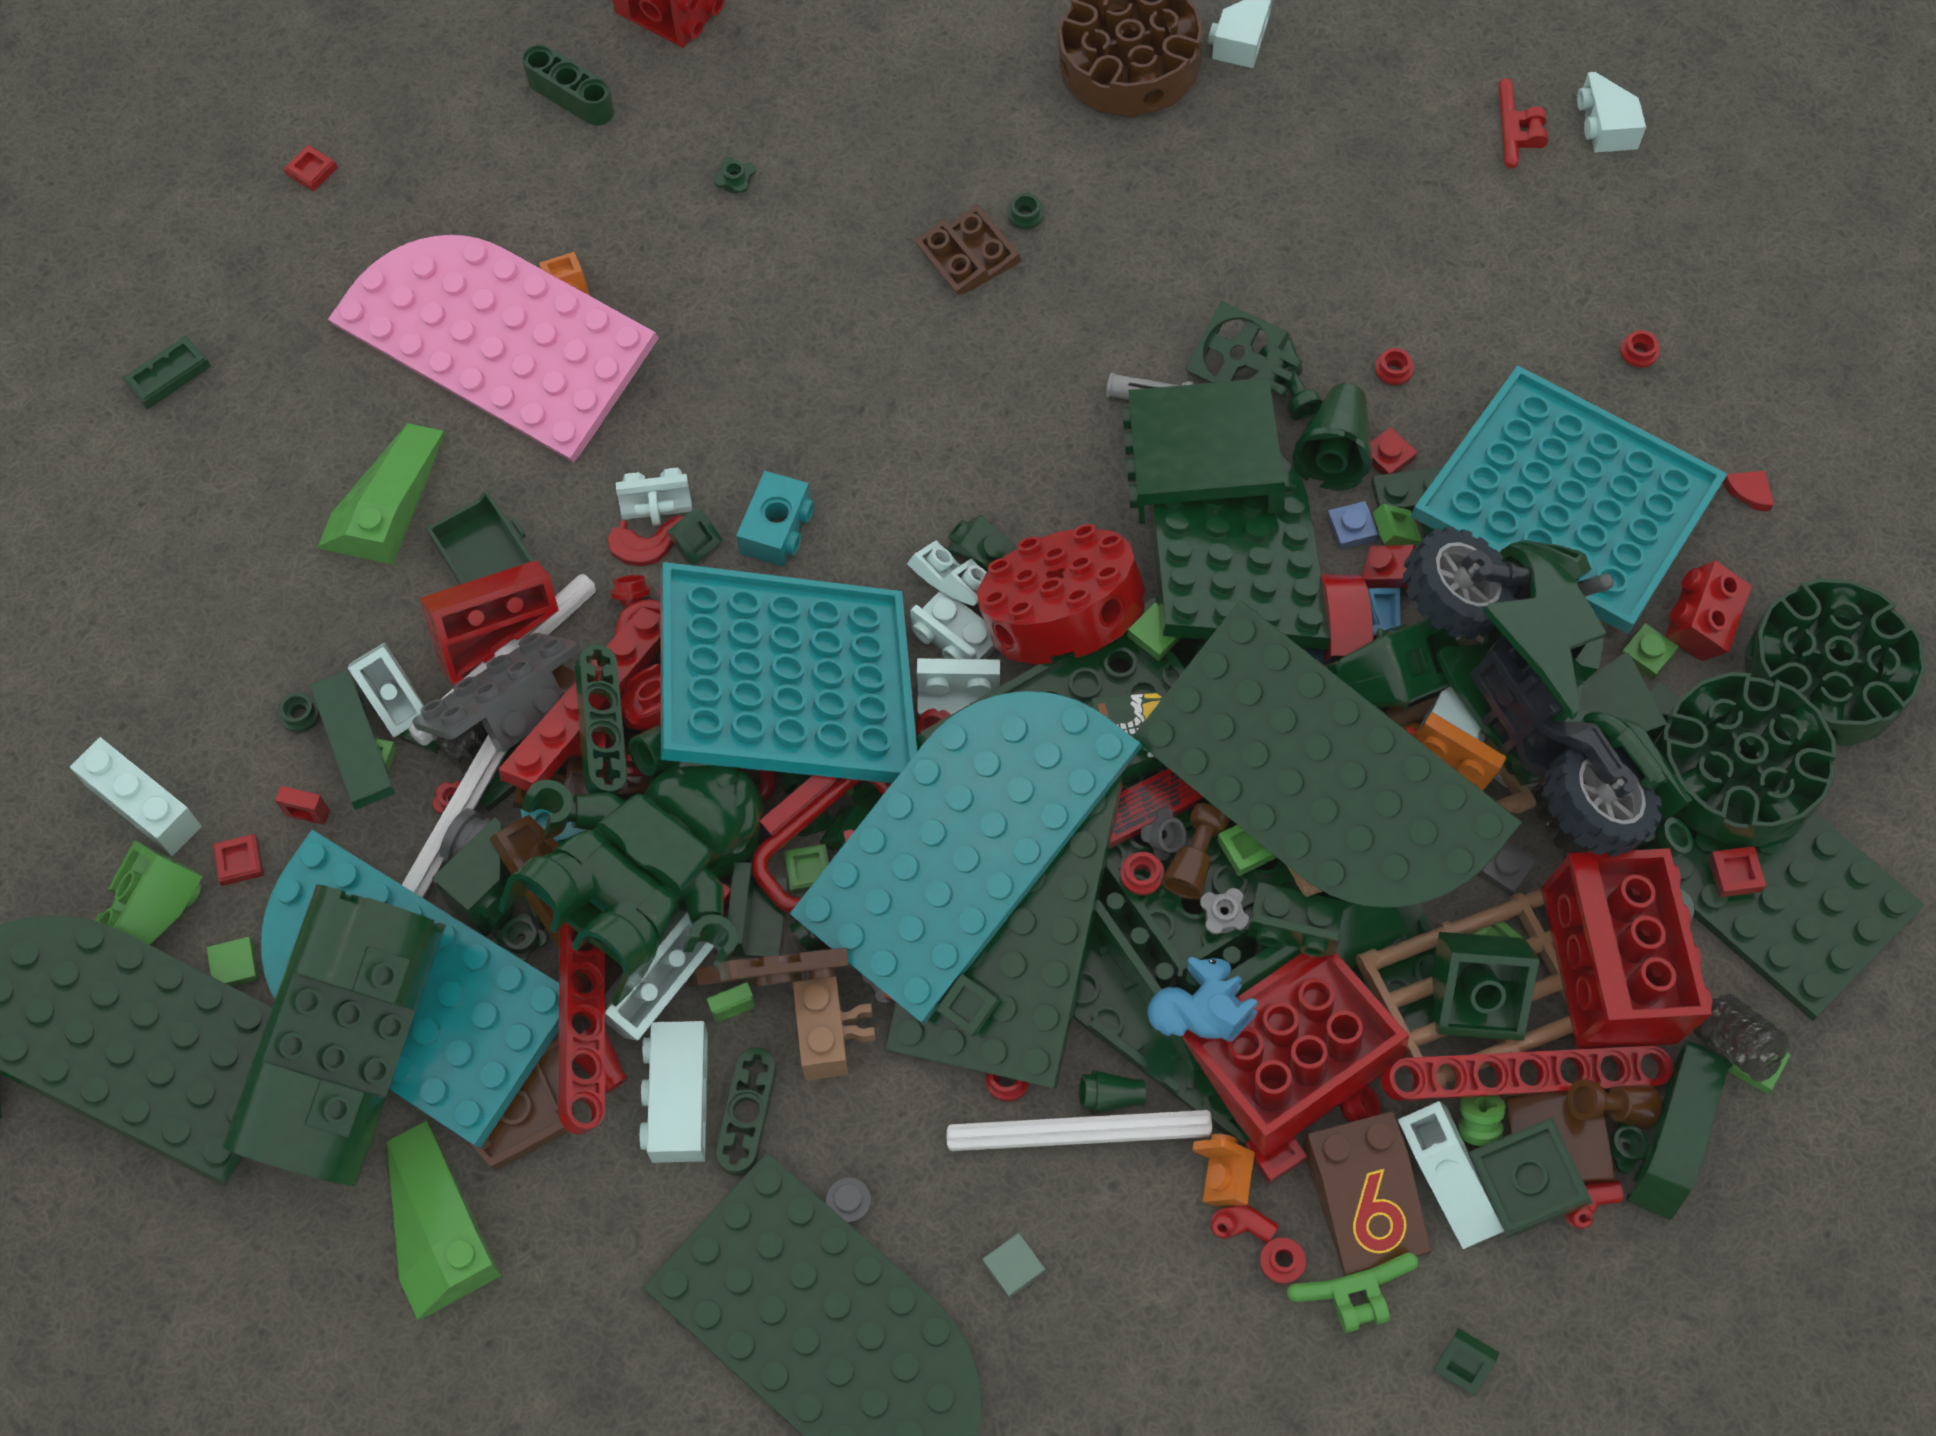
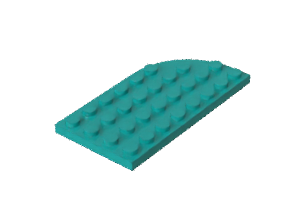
(963, 840)
(480, 1013)

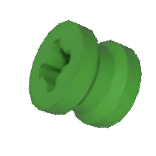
(1481, 1119)

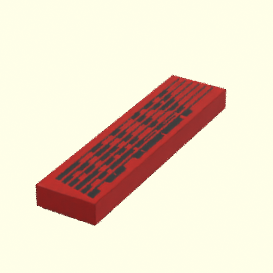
(1142, 801)

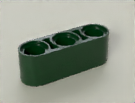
(568, 84)

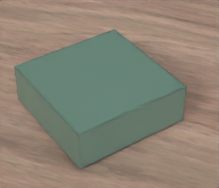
(1013, 1265)

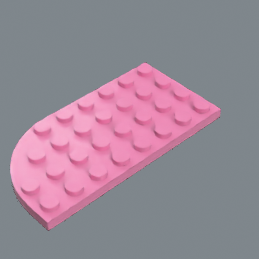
(498, 335)

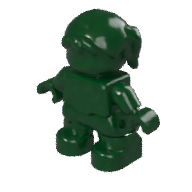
(643, 862)

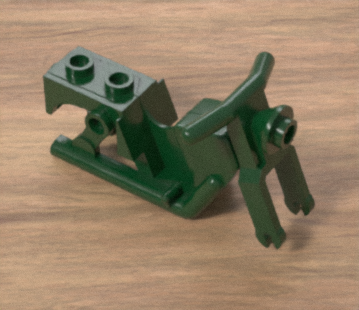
(1397, 665)

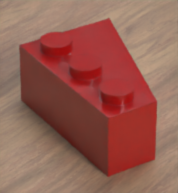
(485, 615)

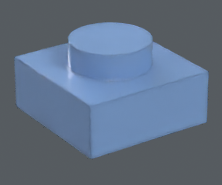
(1352, 525)

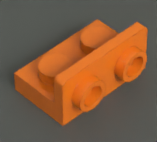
(1461, 750)

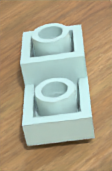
(946, 574)

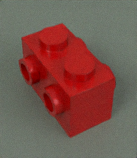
(1708, 611)

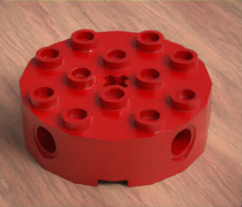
(1061, 595)

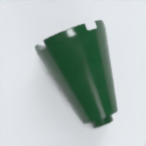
(1336, 440)

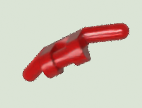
(1512, 120)

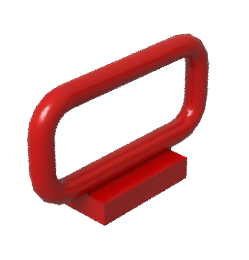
(790, 819)

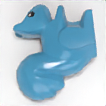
(1209, 1012)

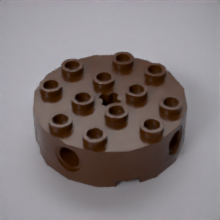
(1130, 53)

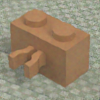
(823, 1027)

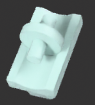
(654, 496)

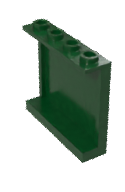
(1203, 444)

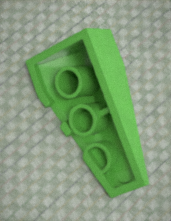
(382, 503)
(149, 893)
(435, 1232)

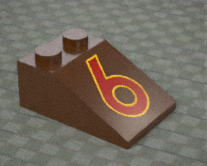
(1367, 1192)

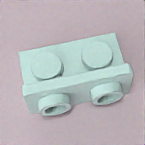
(951, 628)
(954, 682)

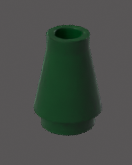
(1110, 1092)

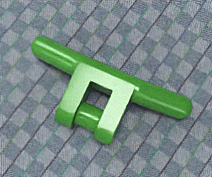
(1349, 1315)

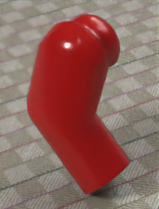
(1601, 1194)
(1241, 1219)

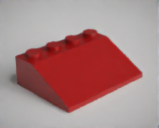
(1304, 1052)

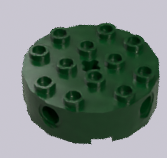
(1842, 653)
(1748, 758)

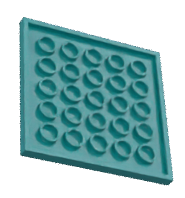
(1576, 479)
(784, 674)

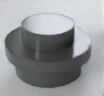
(849, 1199)

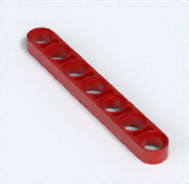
(575, 1045)
(1508, 1077)

